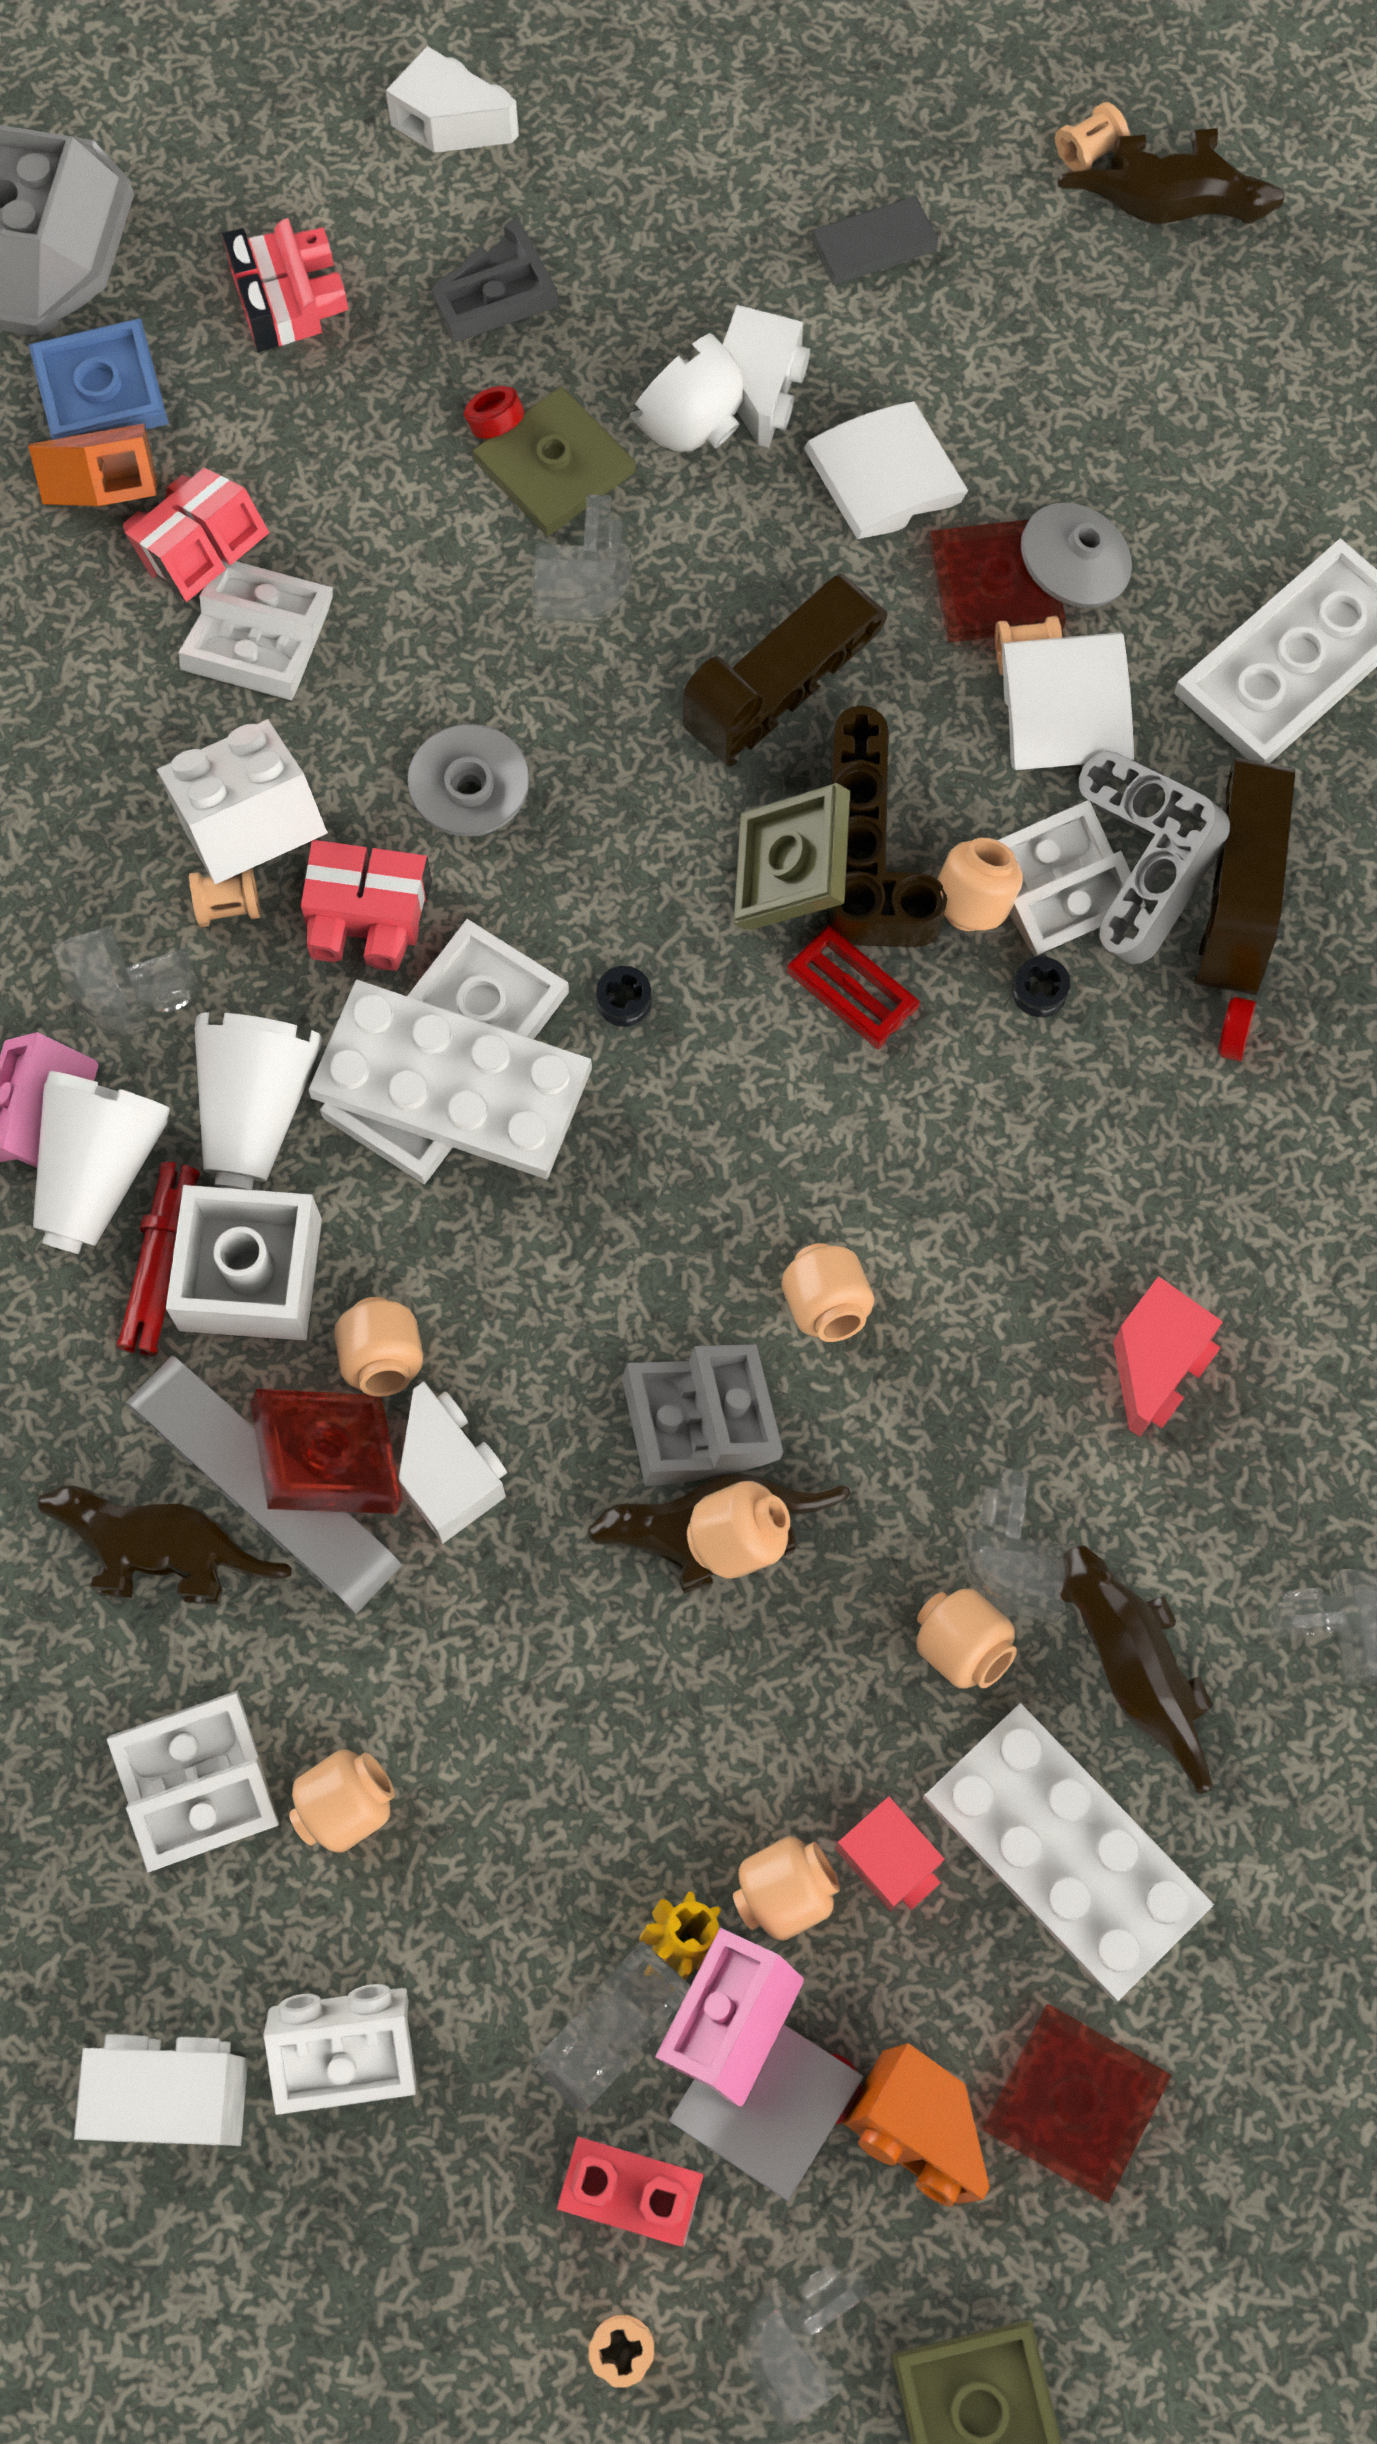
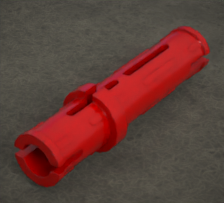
(154, 1266)

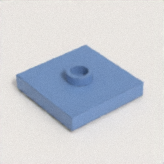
(98, 380)

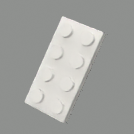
(1290, 657)
(478, 980)
(451, 1079)
(1068, 1852)

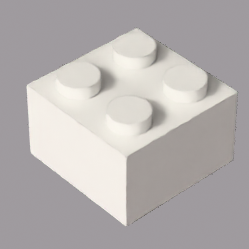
(242, 800)
(244, 1262)
(161, 2096)

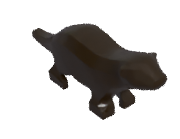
(1177, 183)
(664, 1526)
(155, 1542)
(1139, 1660)

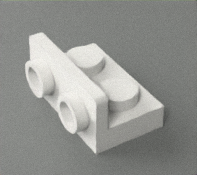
(339, 2049)

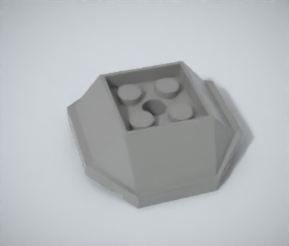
(57, 226)

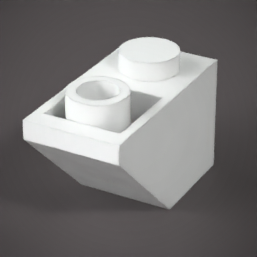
(449, 106)
(769, 360)
(443, 1470)

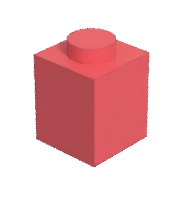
(891, 1856)

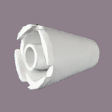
(248, 1092)
(89, 1156)

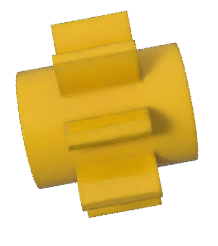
(673, 1924)

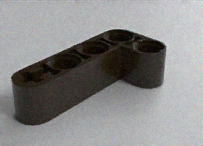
(740, 703)
(1248, 877)
(867, 879)

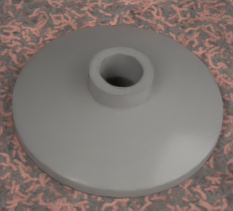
(1076, 555)
(464, 756)

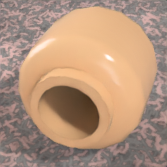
(980, 884)
(827, 1292)
(378, 1346)
(738, 1530)
(966, 1638)
(341, 1800)
(786, 1888)

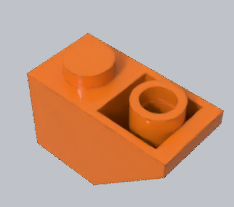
(95, 467)
(923, 2121)

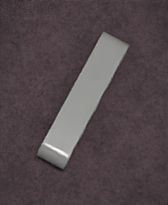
(225, 1449)

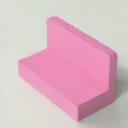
(23, 1071)
(731, 2016)

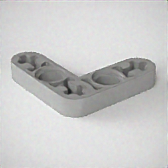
(1171, 845)

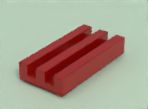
(837, 1003)

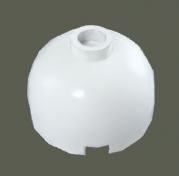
(693, 399)

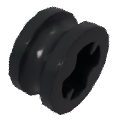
(1043, 969)
(613, 982)

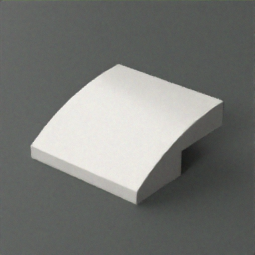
(885, 469)
(256, 629)
(1067, 700)
(1066, 877)
(192, 1781)

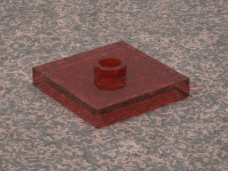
(986, 581)
(325, 1452)
(1076, 2103)

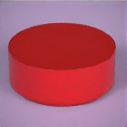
(494, 412)
(1236, 1028)

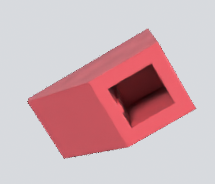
(1156, 1350)

